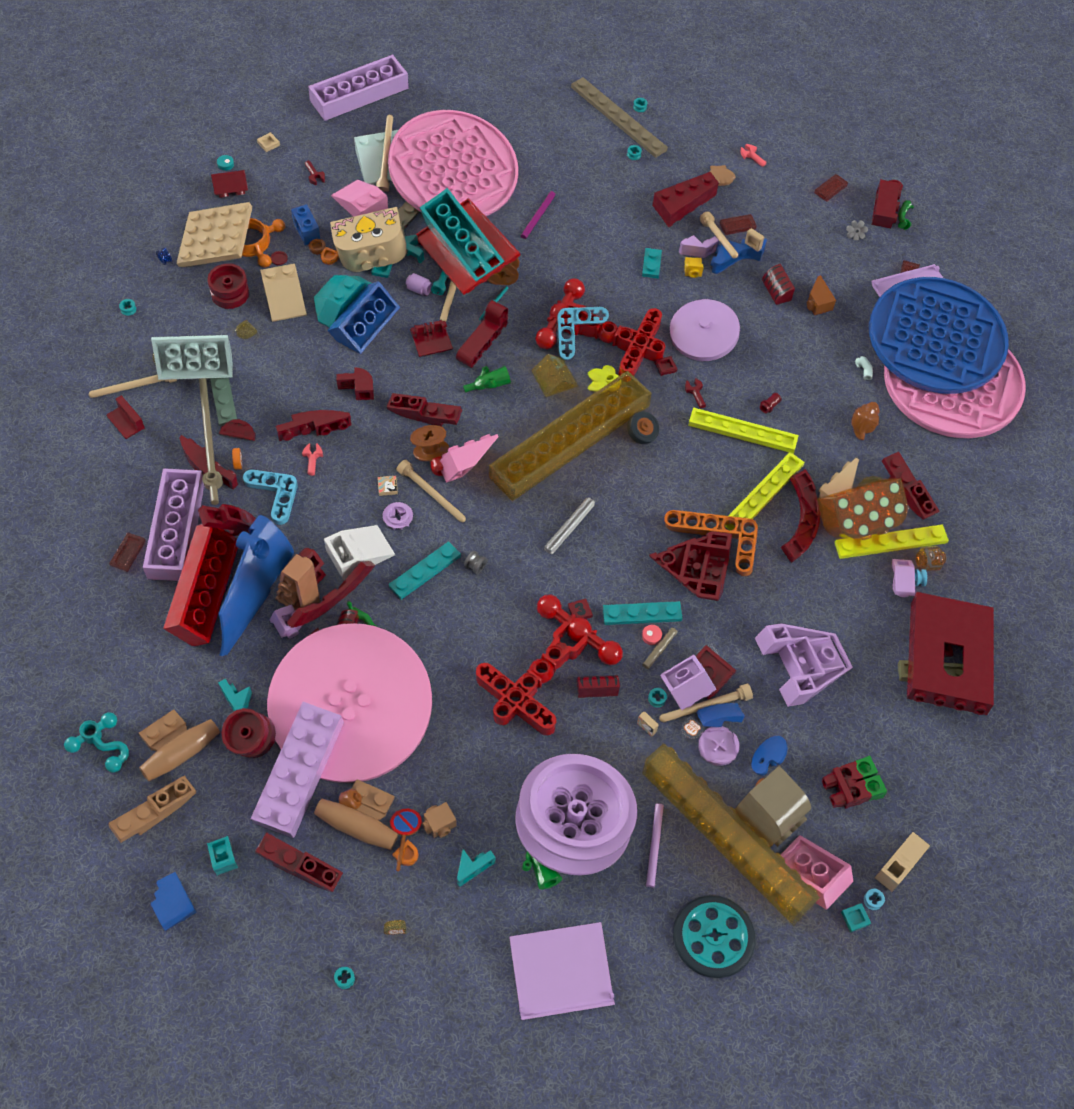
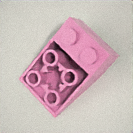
(462, 459)

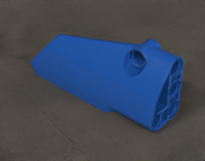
(262, 561)

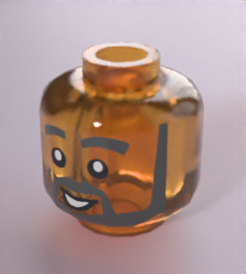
(930, 558)

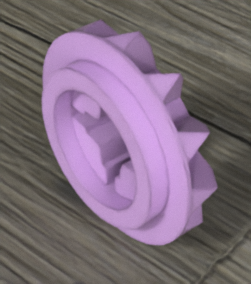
(401, 508)

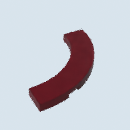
(809, 516)
(313, 611)

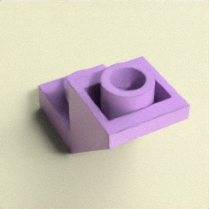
(695, 248)
(903, 577)

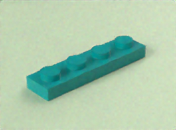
(424, 570)
(642, 613)

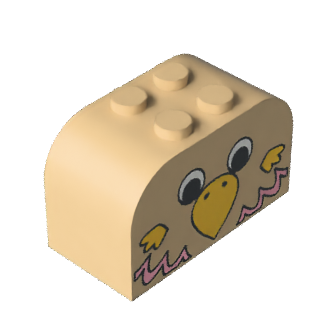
(370, 240)

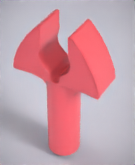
(751, 154)
(312, 457)

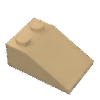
(283, 292)

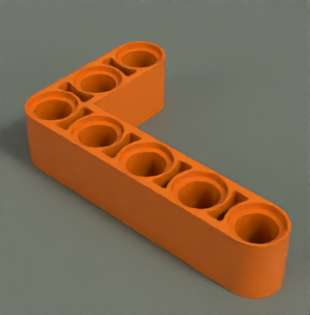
(720, 521)

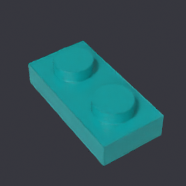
(651, 263)

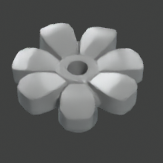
(856, 230)

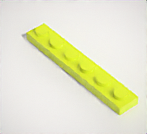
(743, 430)
(767, 488)
(892, 541)

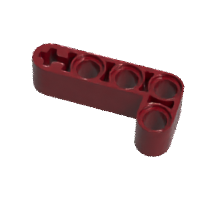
(495, 320)

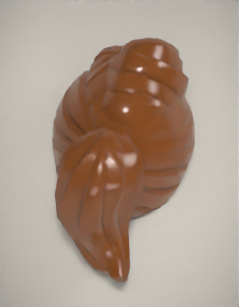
(865, 419)

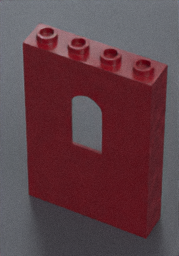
(955, 622)

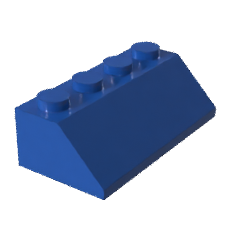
(364, 317)

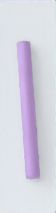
(654, 848)

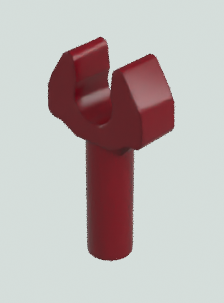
(314, 174)
(696, 392)

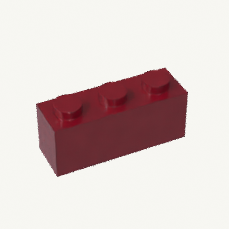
(886, 204)

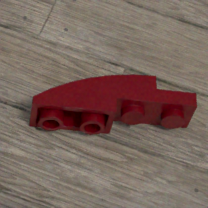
(420, 410)
(319, 420)
(197, 458)
(915, 491)
(226, 517)
(298, 863)

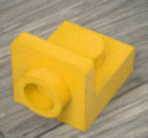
(693, 267)

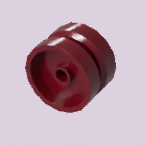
(228, 286)
(248, 733)

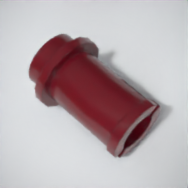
(767, 405)

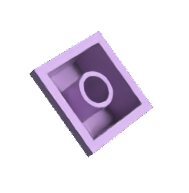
(688, 682)

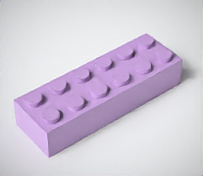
(358, 87)
(173, 523)
(297, 769)

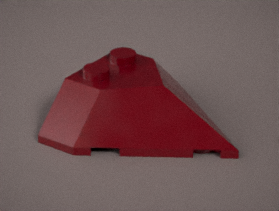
(699, 563)

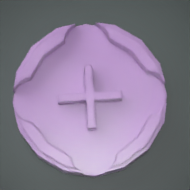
(718, 745)

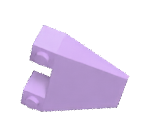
(807, 657)

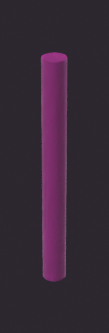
(538, 214)

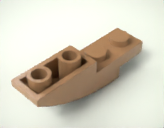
(154, 810)

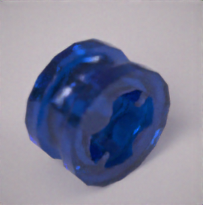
(163, 256)

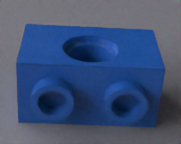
(305, 224)

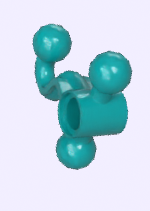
(108, 720)

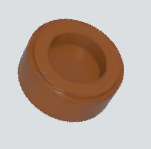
(317, 246)

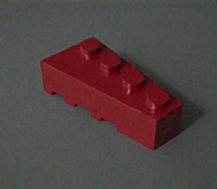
(684, 197)

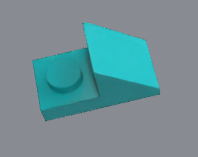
(413, 249)
(236, 699)
(222, 855)
(470, 869)

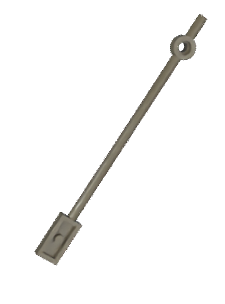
(212, 479)

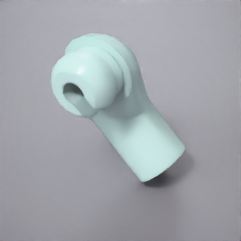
(868, 368)

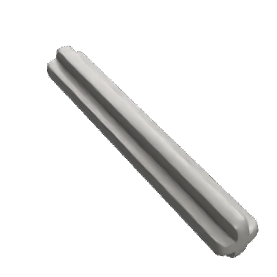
(569, 525)

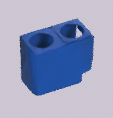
(171, 902)

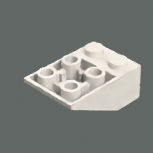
(357, 545)

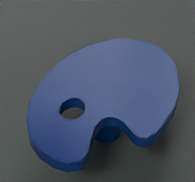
(772, 752)

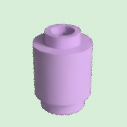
(418, 284)

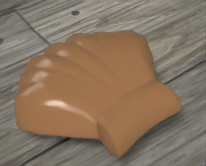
(722, 174)

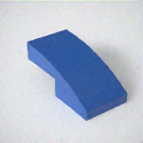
(716, 714)

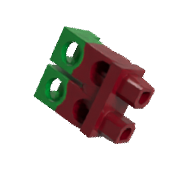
(855, 783)

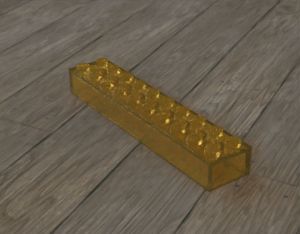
(569, 435)
(730, 834)

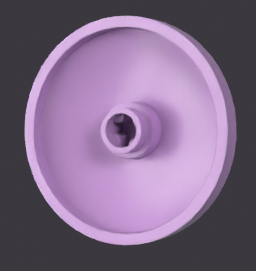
(704, 330)

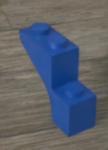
(724, 259)

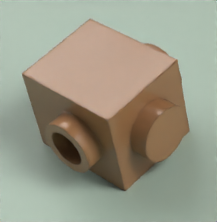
(439, 820)

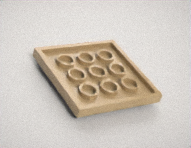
(214, 235)

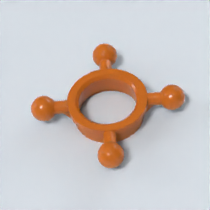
(259, 247)

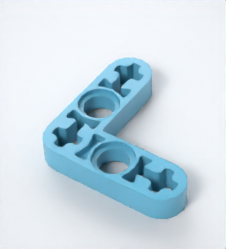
(574, 320)
(279, 486)

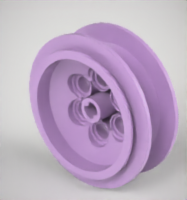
(568, 781)

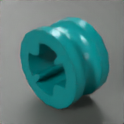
(640, 104)
(634, 148)
(129, 311)
(662, 694)
(350, 981)

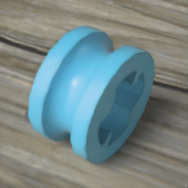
(920, 577)
(879, 894)

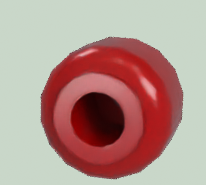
(436, 466)

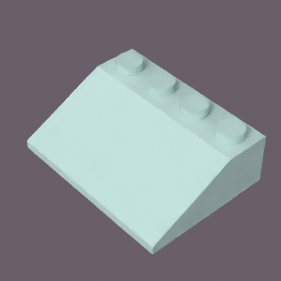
(370, 154)
(192, 357)

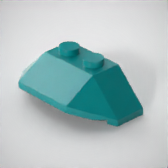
(337, 296)

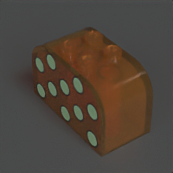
(864, 509)

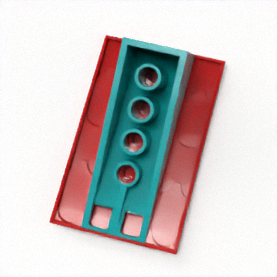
(463, 241)

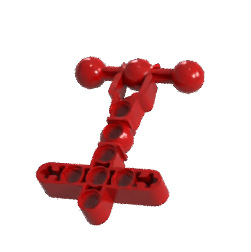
(637, 343)
(578, 630)

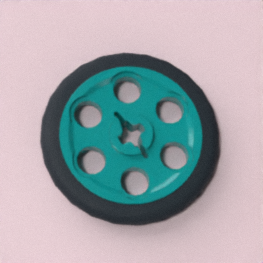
(702, 963)

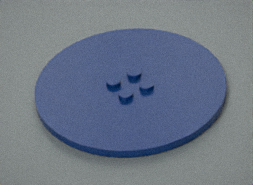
(938, 335)

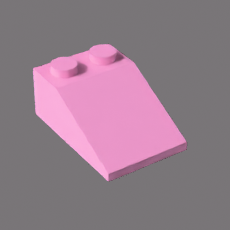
(361, 198)
(819, 869)

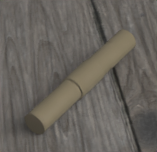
(659, 648)

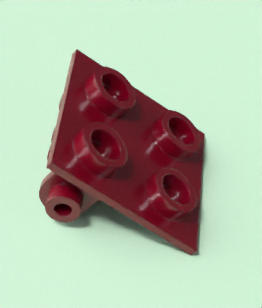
(431, 338)

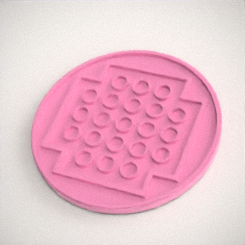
(453, 153)
(966, 413)
(368, 681)

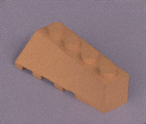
(298, 583)

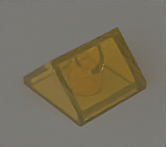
(553, 375)

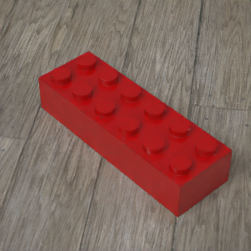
(201, 585)

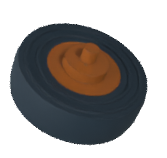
(643, 427)

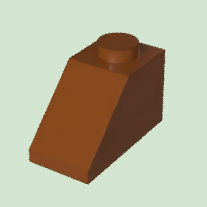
(820, 298)

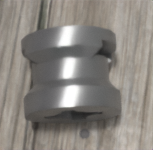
(475, 562)

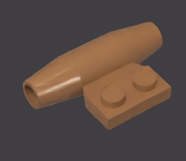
(173, 743)
(364, 821)

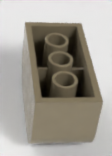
(775, 807)

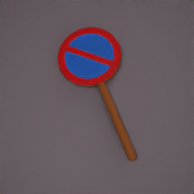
(405, 823)

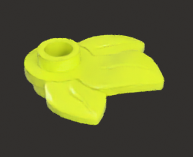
(601, 377)

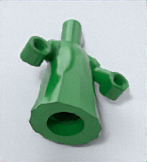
(489, 379)
(545, 877)

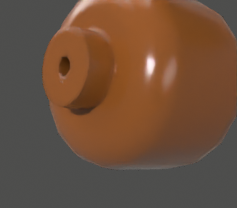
(350, 798)

